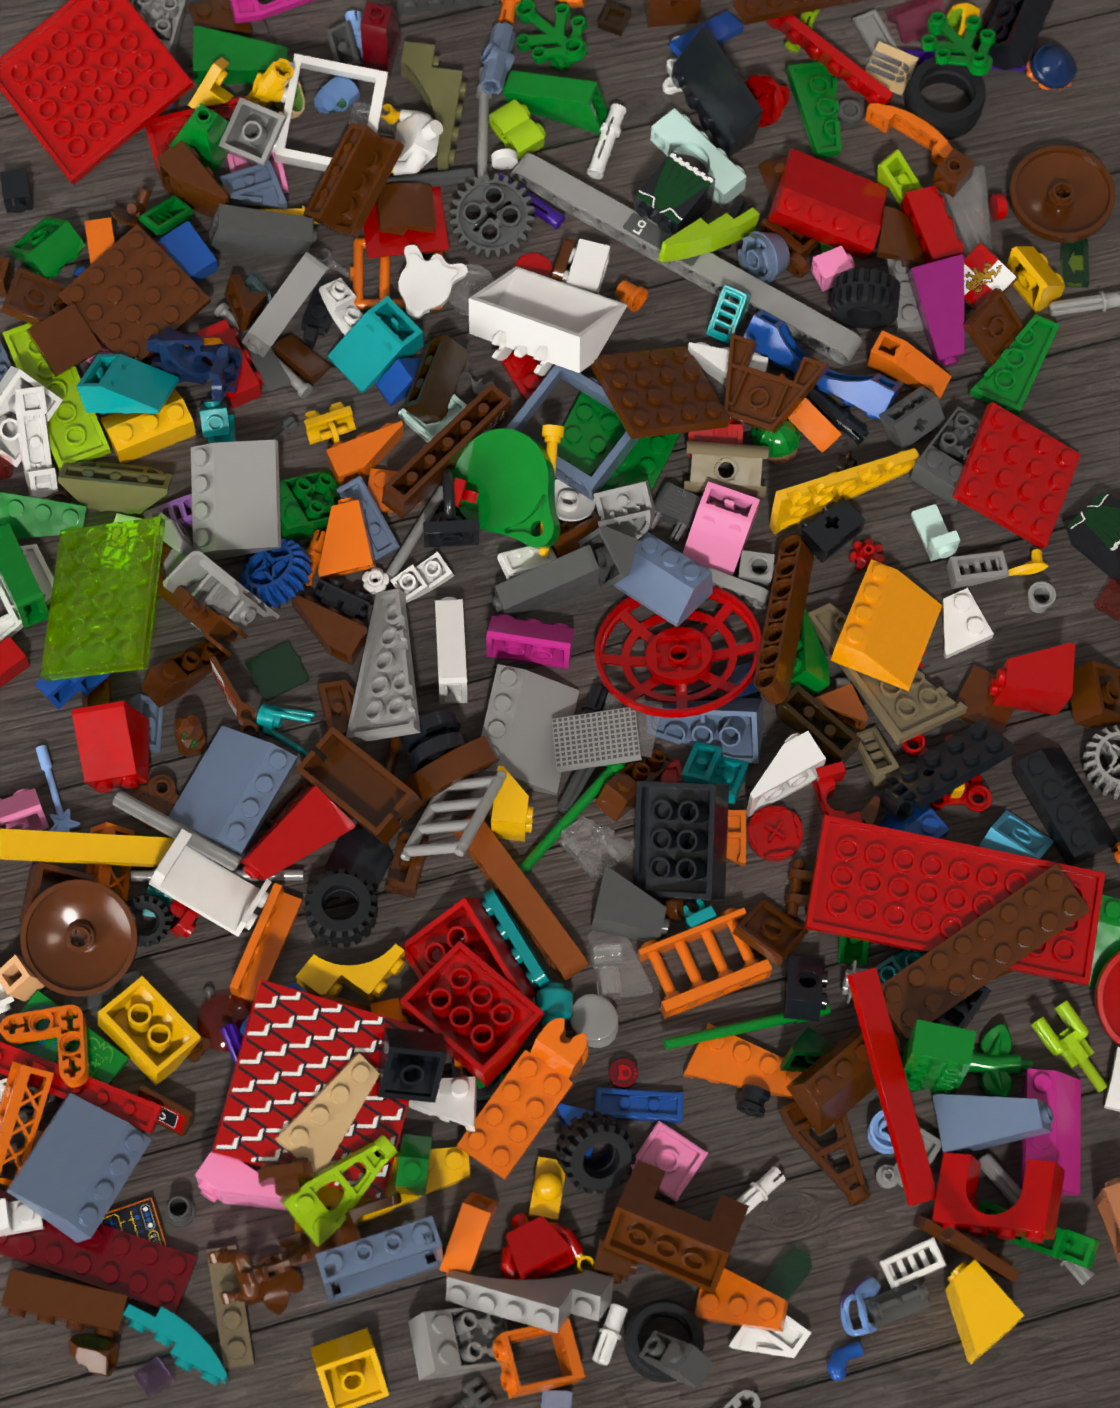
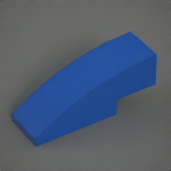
(62, 690)

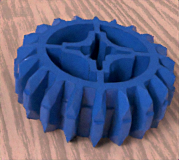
(277, 573)

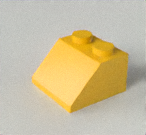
(1036, 279)
(510, 811)
(349, 1370)

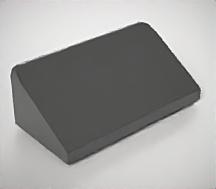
(344, 44)

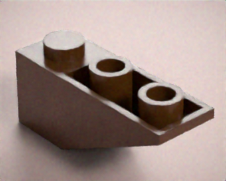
(337, 634)
(181, 672)
(620, 791)

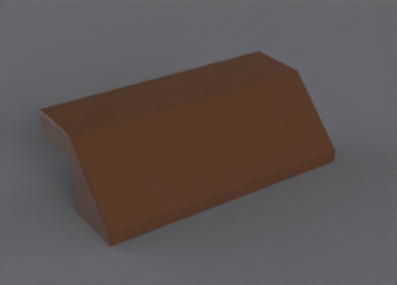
(353, 180)

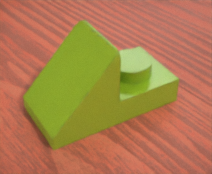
(897, 175)

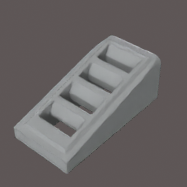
(968, 579)

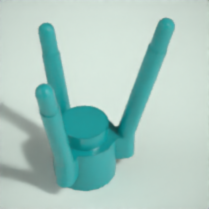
(273, 716)

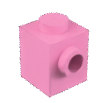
(829, 265)

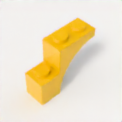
(365, 979)

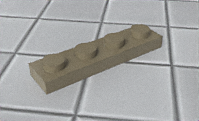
(230, 1317)

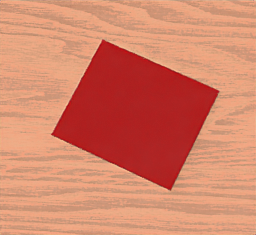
(387, 244)

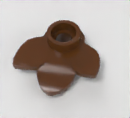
(160, 801)
(277, 1288)

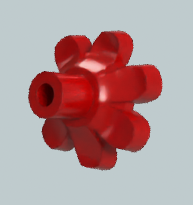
(866, 552)

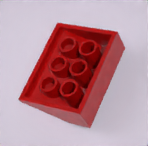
(828, 204)
(475, 929)
(474, 1010)

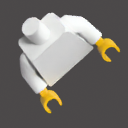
(418, 135)

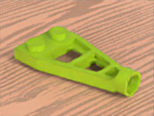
(309, 1210)

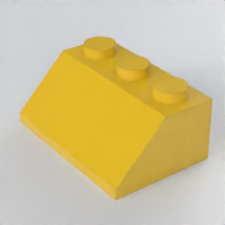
(144, 433)
(148, 1030)

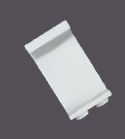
(208, 887)

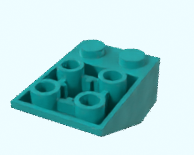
(376, 344)
(124, 386)

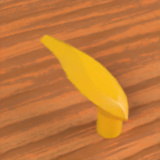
(1031, 567)

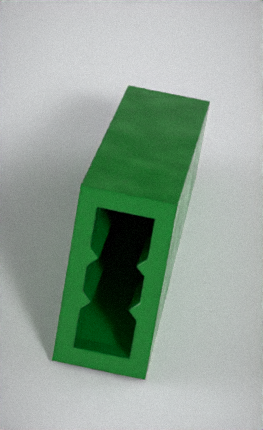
(244, 54)
(559, 99)
(20, 580)

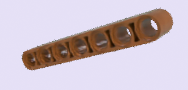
(524, 903)

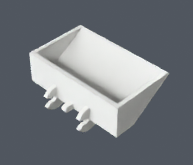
(543, 320)

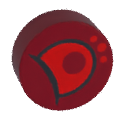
(623, 1073)

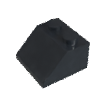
(411, 1065)

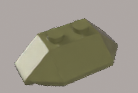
(114, 485)

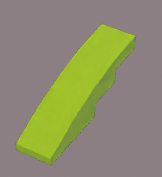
(705, 238)

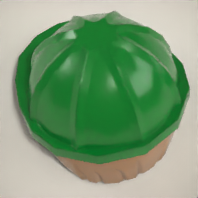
(782, 444)

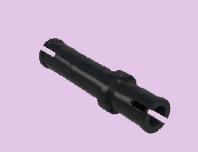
(841, 419)

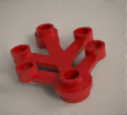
(975, 789)

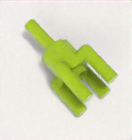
(1070, 1043)

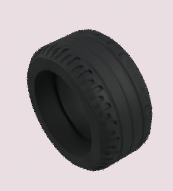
(655, 1309)

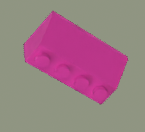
(1064, 1142)

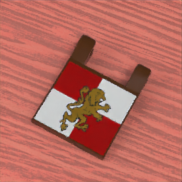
(983, 274)
(233, 699)

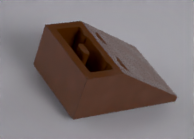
(190, 181)

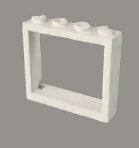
(315, 161)

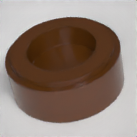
(798, 265)

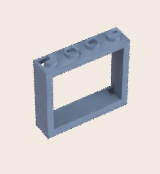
(565, 471)
(380, 1259)

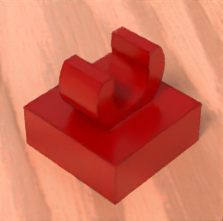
(462, 493)

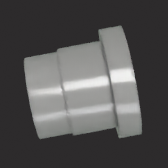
(1043, 590)

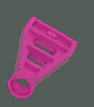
(252, 10)

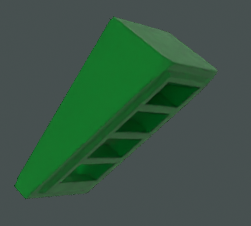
(171, 212)

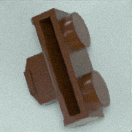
(286, 1176)

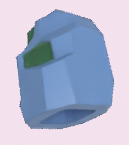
(336, 95)

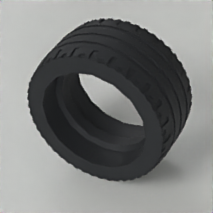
(951, 124)

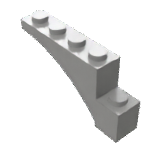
(533, 1302)

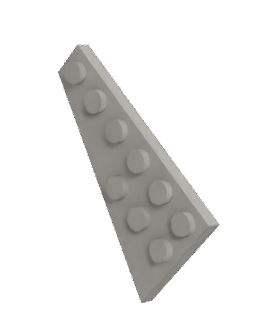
(386, 683)

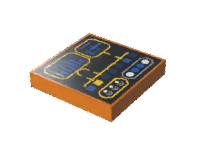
(137, 1219)

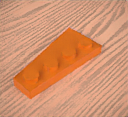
(739, 1063)

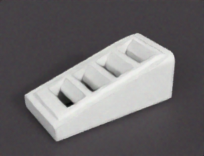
(919, 1248)

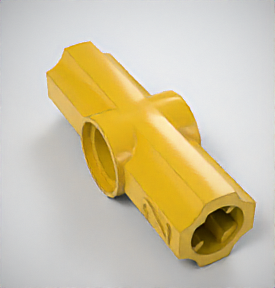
(271, 85)

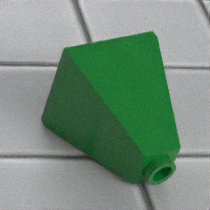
(203, 134)

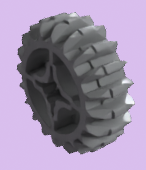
(1105, 744)

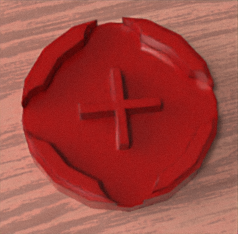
(774, 833)

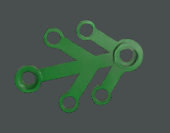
(571, 49)
(977, 62)

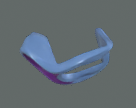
(864, 1289)

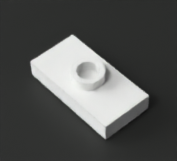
(522, 560)

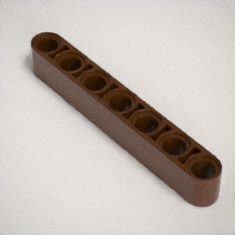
(784, 620)

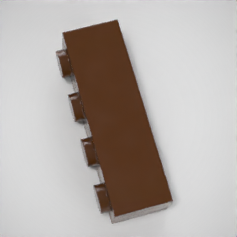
(65, 1302)

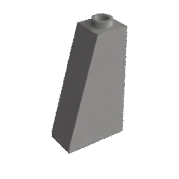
(284, 305)

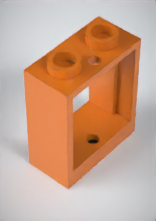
(566, 1353)

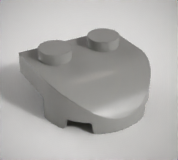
(626, 509)

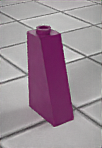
(940, 302)

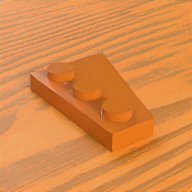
(741, 1304)

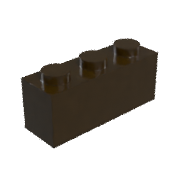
(436, 379)
(806, 714)

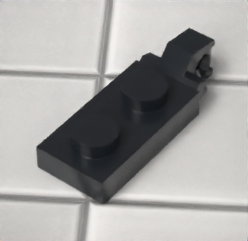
(317, 317)

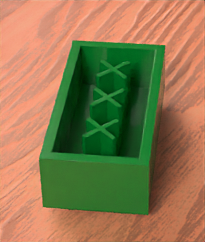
(937, 1057)

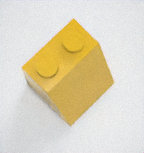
(979, 1309)

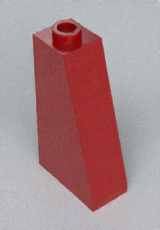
(300, 831)

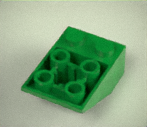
(306, 504)

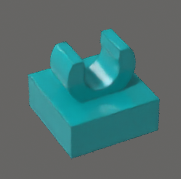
(702, 916)

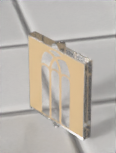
(891, 67)

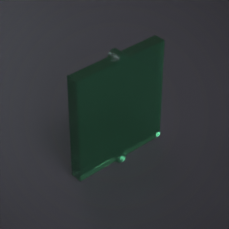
(276, 671)

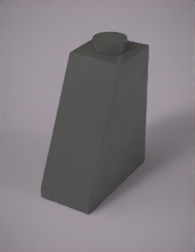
(628, 910)

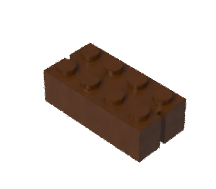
(359, 785)

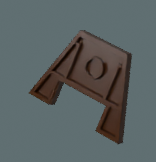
(761, 397)
(970, 1248)

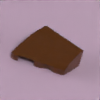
(899, 240)

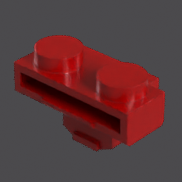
(185, 923)

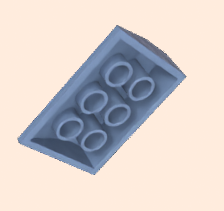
(234, 789)
(78, 1167)

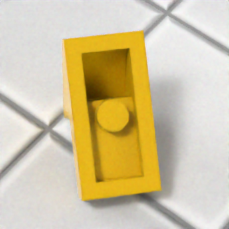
(210, 90)

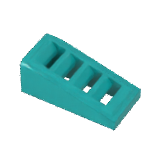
(740, 310)

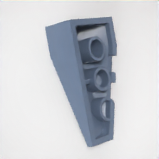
(732, 726)

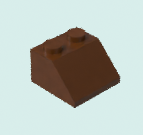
(1096, 695)
(45, 876)

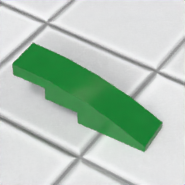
(1067, 1243)

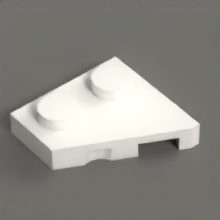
(963, 623)
(772, 1342)

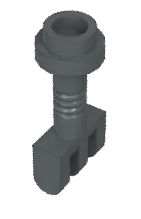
(473, 1398)

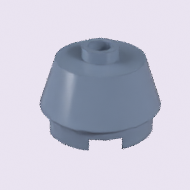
(764, 255)

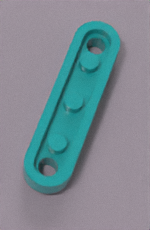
(509, 929)

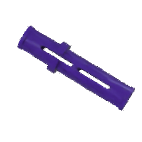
(553, 217)

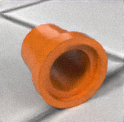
(631, 295)

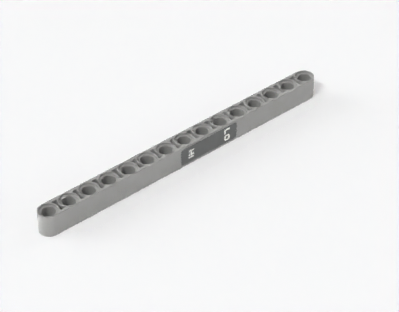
(703, 270)

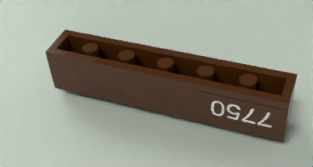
(425, 469)

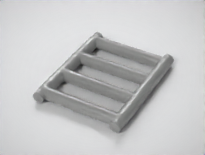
(469, 826)

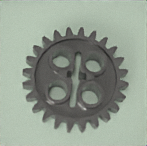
(507, 233)

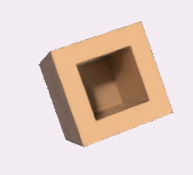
(18, 979)

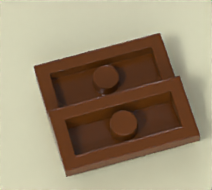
(405, 207)

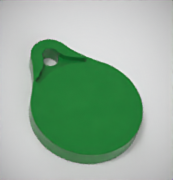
(513, 486)

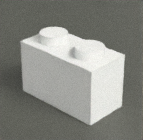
(588, 266)

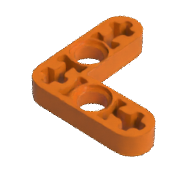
(58, 1028)

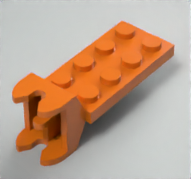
(526, 1099)

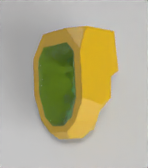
(958, 15)

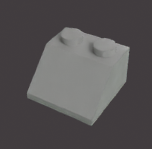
(252, 132)

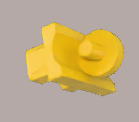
(329, 425)

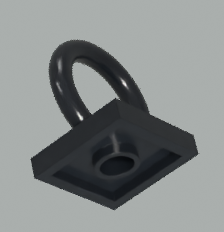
(450, 529)

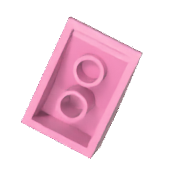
(235, 1184)

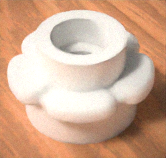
(375, 587)

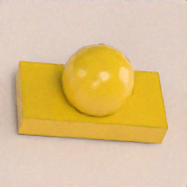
(547, 1189)

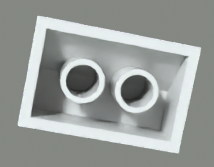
(9, 438)

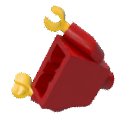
(540, 1249)

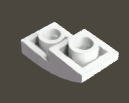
(340, 304)
(423, 578)

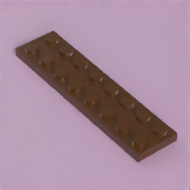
(982, 950)

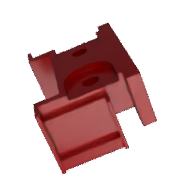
(825, 789)

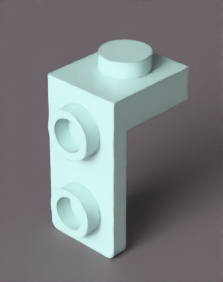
(934, 534)

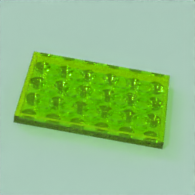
(103, 599)

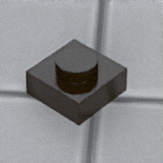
(614, 19)

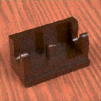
(794, 241)
(405, 875)

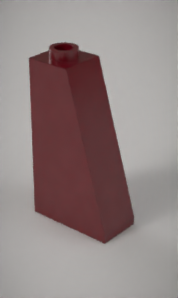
(379, 37)

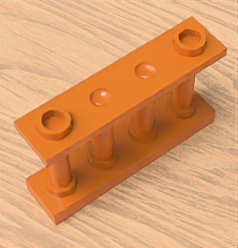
(701, 991)

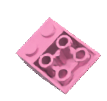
(721, 528)

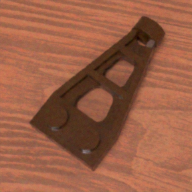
(799, 1130)

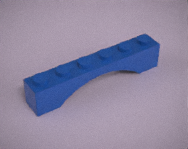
(868, 392)

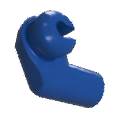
(840, 1357)

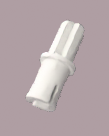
(762, 1188)
(609, 1334)

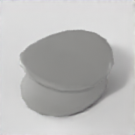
(596, 1019)

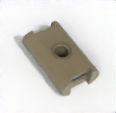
(745, 460)

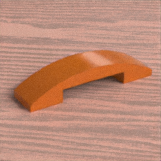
(886, 116)

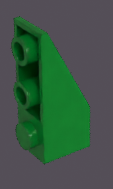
(811, 664)

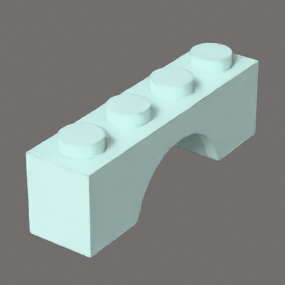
(677, 134)

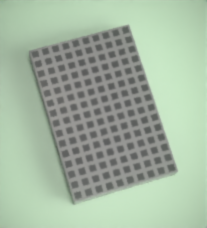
(596, 739)

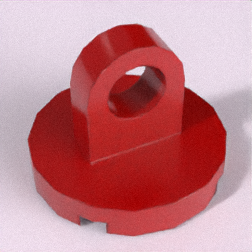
(770, 96)

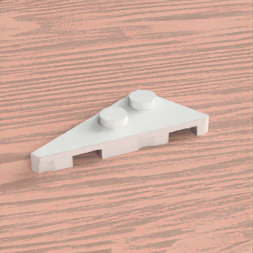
(454, 1102)

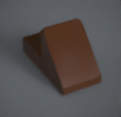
(244, 305)

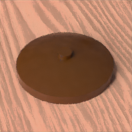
(1062, 193)
(79, 937)

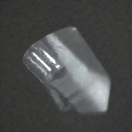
(617, 967)

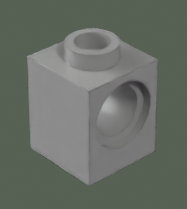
(756, 559)

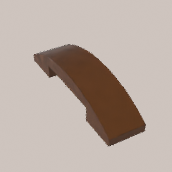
(451, 768)

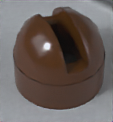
(674, 908)

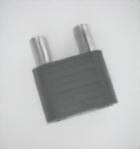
(676, 508)

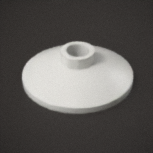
(571, 504)

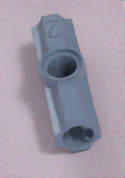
(497, 58)

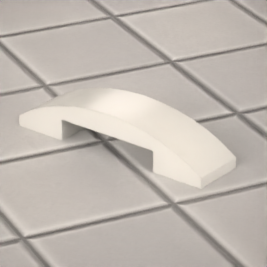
(34, 441)

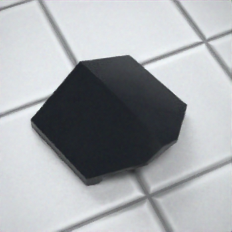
(361, 853)

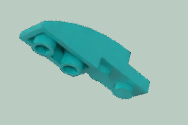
(189, 1346)

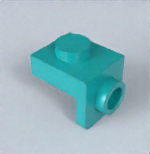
(214, 418)

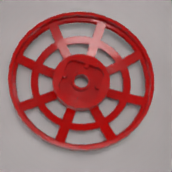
(683, 671)

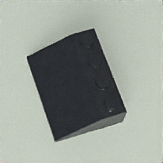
(717, 93)
(681, 839)

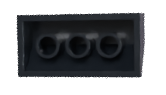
(1016, 30)
(1063, 805)

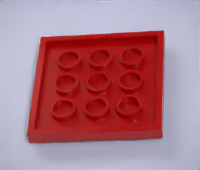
(1016, 475)

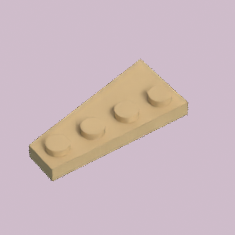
(327, 1117)

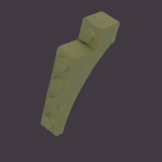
(440, 91)

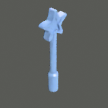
(62, 820)

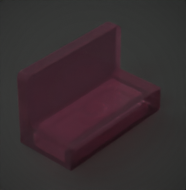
(913, 18)

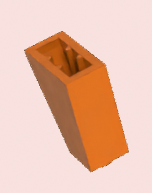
(346, 541)
(469, 1234)

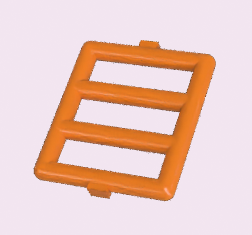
(357, 272)

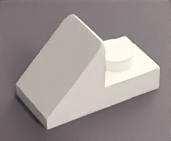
(18, 1218)

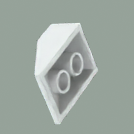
(788, 772)

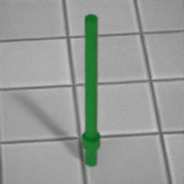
(570, 816)
(732, 1029)

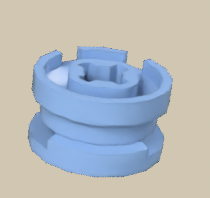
(878, 1134)

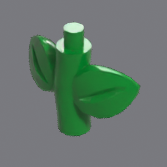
(997, 1062)

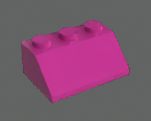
(529, 641)

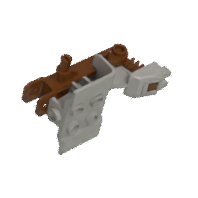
(204, 589)

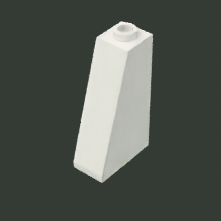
(451, 650)

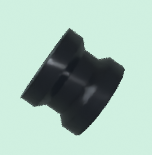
(753, 1101)

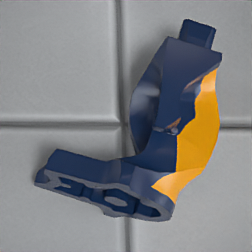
(183, 356)

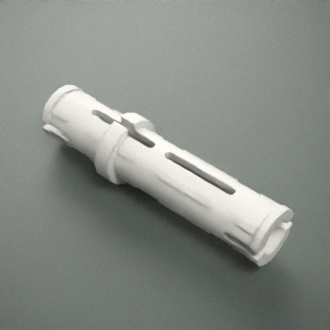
(609, 132)

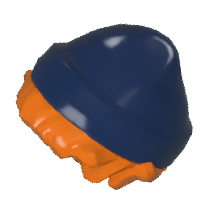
(1051, 67)

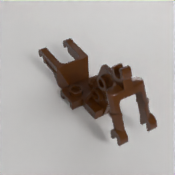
(294, 1250)

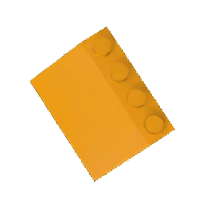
(887, 627)

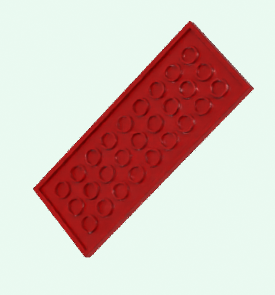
(925, 889)

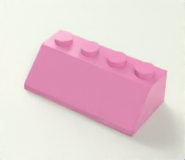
(22, 811)

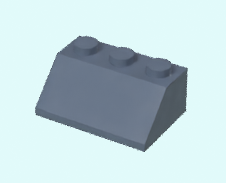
(666, 580)

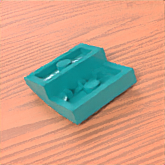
(708, 766)

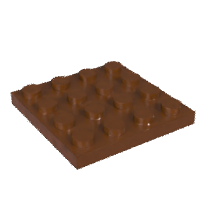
(134, 295)
(659, 392)

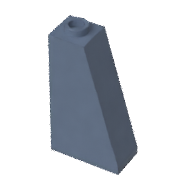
(983, 1122)

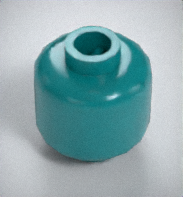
(555, 1002)

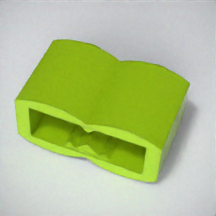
(516, 129)

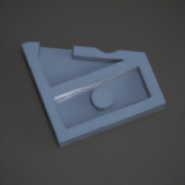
(255, 187)

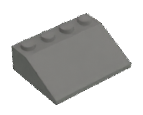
(235, 498)
(521, 726)

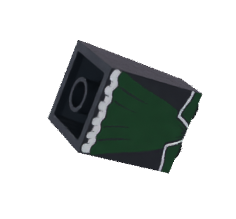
(675, 194)
(1097, 534)

